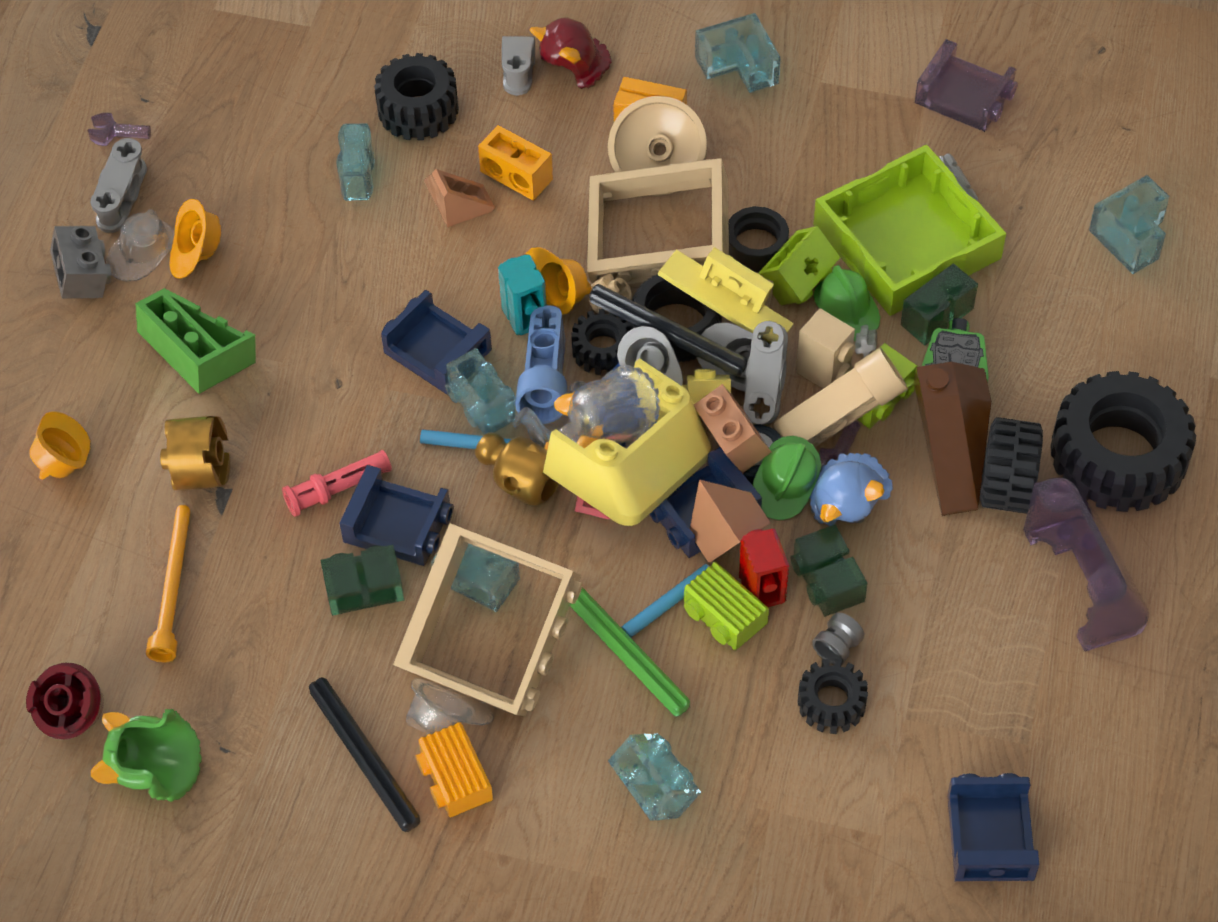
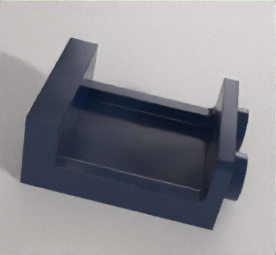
(429, 338)
(677, 509)
(395, 516)
(991, 828)

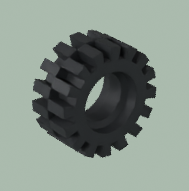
(594, 327)
(838, 677)

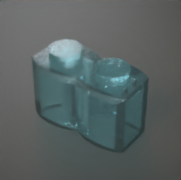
(355, 161)

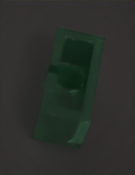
(930, 305)
(830, 578)
(362, 580)

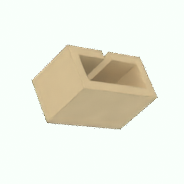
(825, 349)

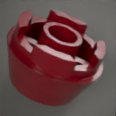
(65, 701)

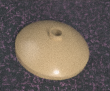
(655, 123)

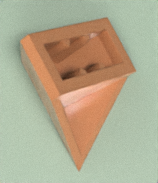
(458, 197)
(723, 518)

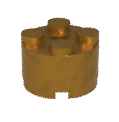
(196, 453)

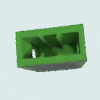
(957, 345)

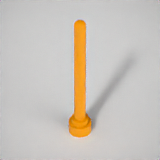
(162, 643)

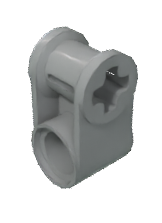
(518, 63)

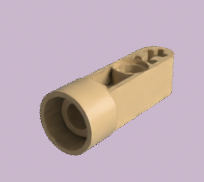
(844, 400)

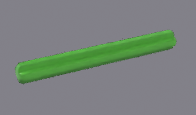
(631, 654)

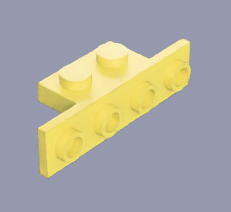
(726, 289)

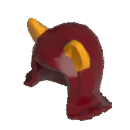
(572, 46)

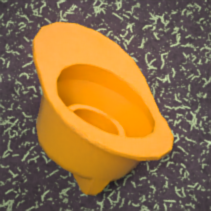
(194, 238)
(564, 279)
(59, 445)

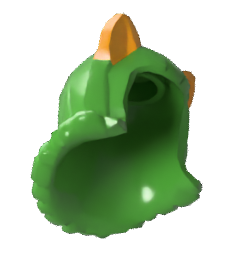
(150, 754)

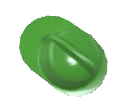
(848, 299)
(787, 477)

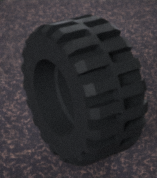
(1129, 404)

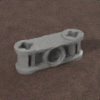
(118, 185)
(766, 372)

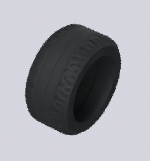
(658, 293)

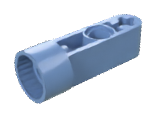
(543, 374)

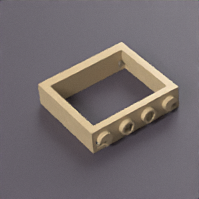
(652, 181)
(434, 597)

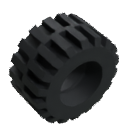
(416, 115)
(1011, 464)

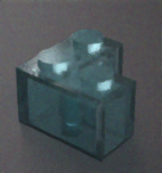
(739, 47)
(1130, 222)

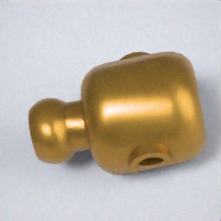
(517, 467)

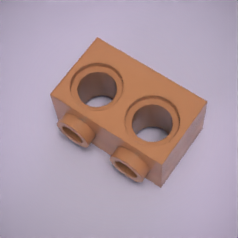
(732, 428)

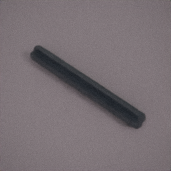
(674, 332)
(364, 755)

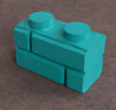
(520, 291)

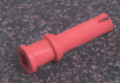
(321, 488)

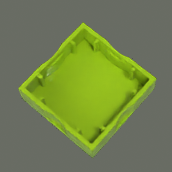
(908, 227)

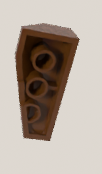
(955, 423)

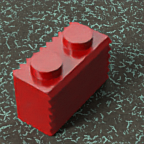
(764, 566)

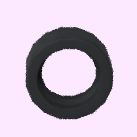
(756, 218)

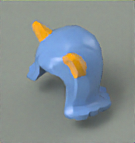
(849, 488)

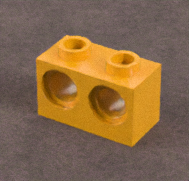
(515, 162)

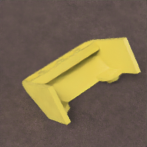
(635, 479)

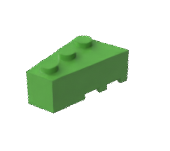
(193, 342)

